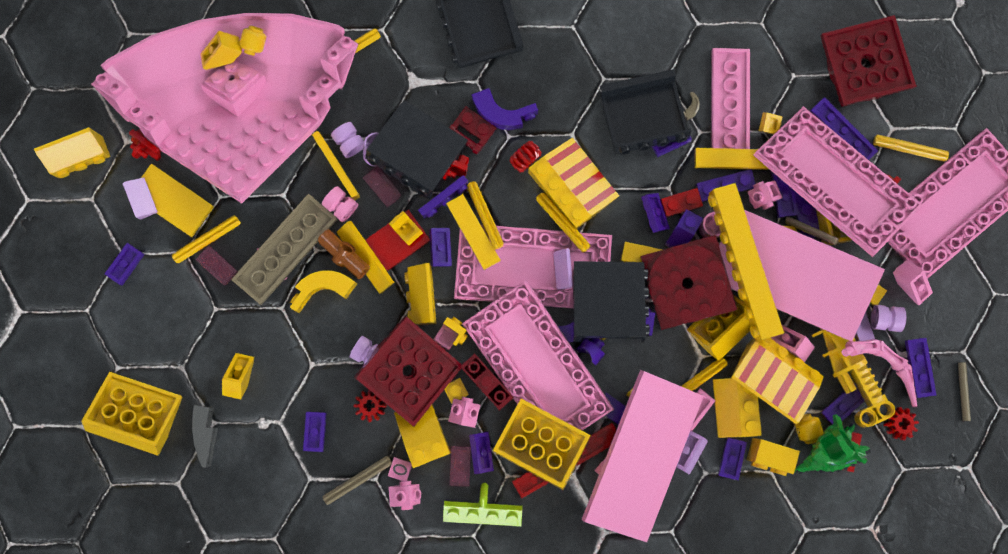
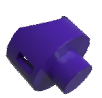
(592, 348)

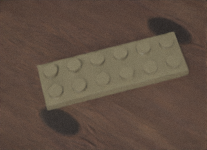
(284, 249)

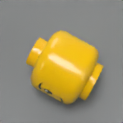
(252, 40)
(809, 429)

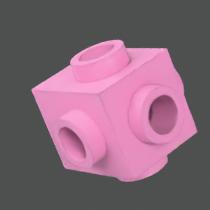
(764, 195)
(464, 412)
(404, 495)

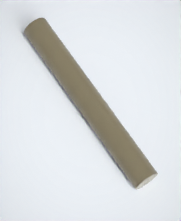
(811, 230)
(965, 406)

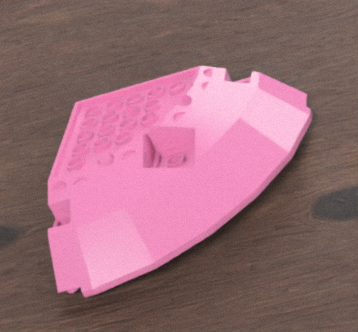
(226, 127)

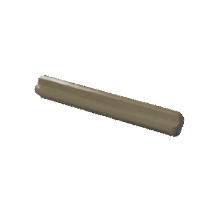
(357, 480)

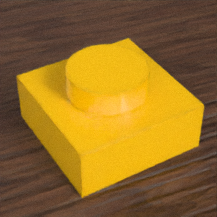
(770, 123)
(456, 390)

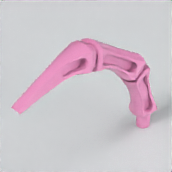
(897, 363)

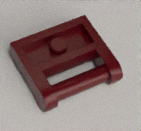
(476, 126)

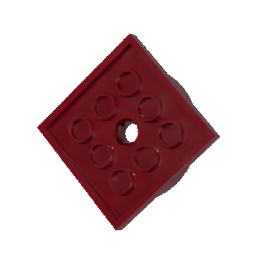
(878, 43)
(711, 286)
(430, 375)

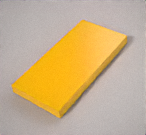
(176, 201)

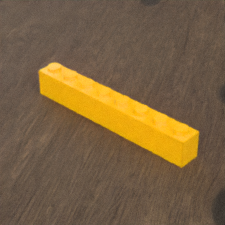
(745, 262)

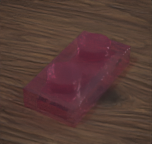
(382, 186)
(216, 265)
(460, 466)

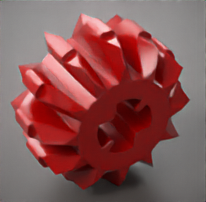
(525, 156)
(366, 399)
(903, 430)

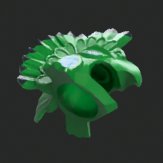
(834, 450)

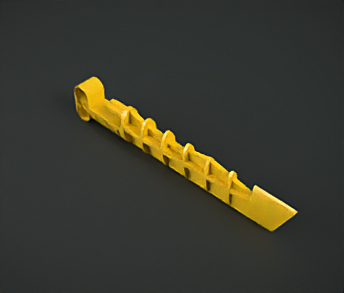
(861, 375)

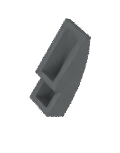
(203, 434)

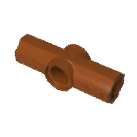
(343, 254)

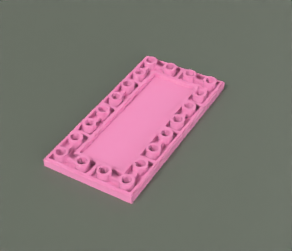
(838, 181)
(956, 204)
(527, 257)
(812, 277)
(536, 358)
(642, 457)

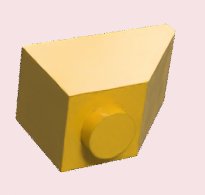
(221, 50)
(237, 376)

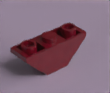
(486, 381)

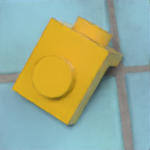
(405, 228)
(455, 325)

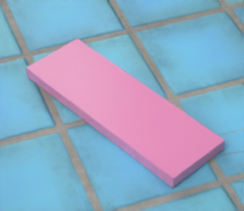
(730, 98)

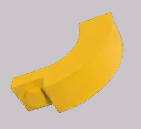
(319, 281)

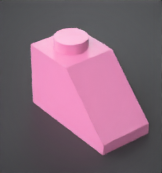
(913, 281)
(795, 343)

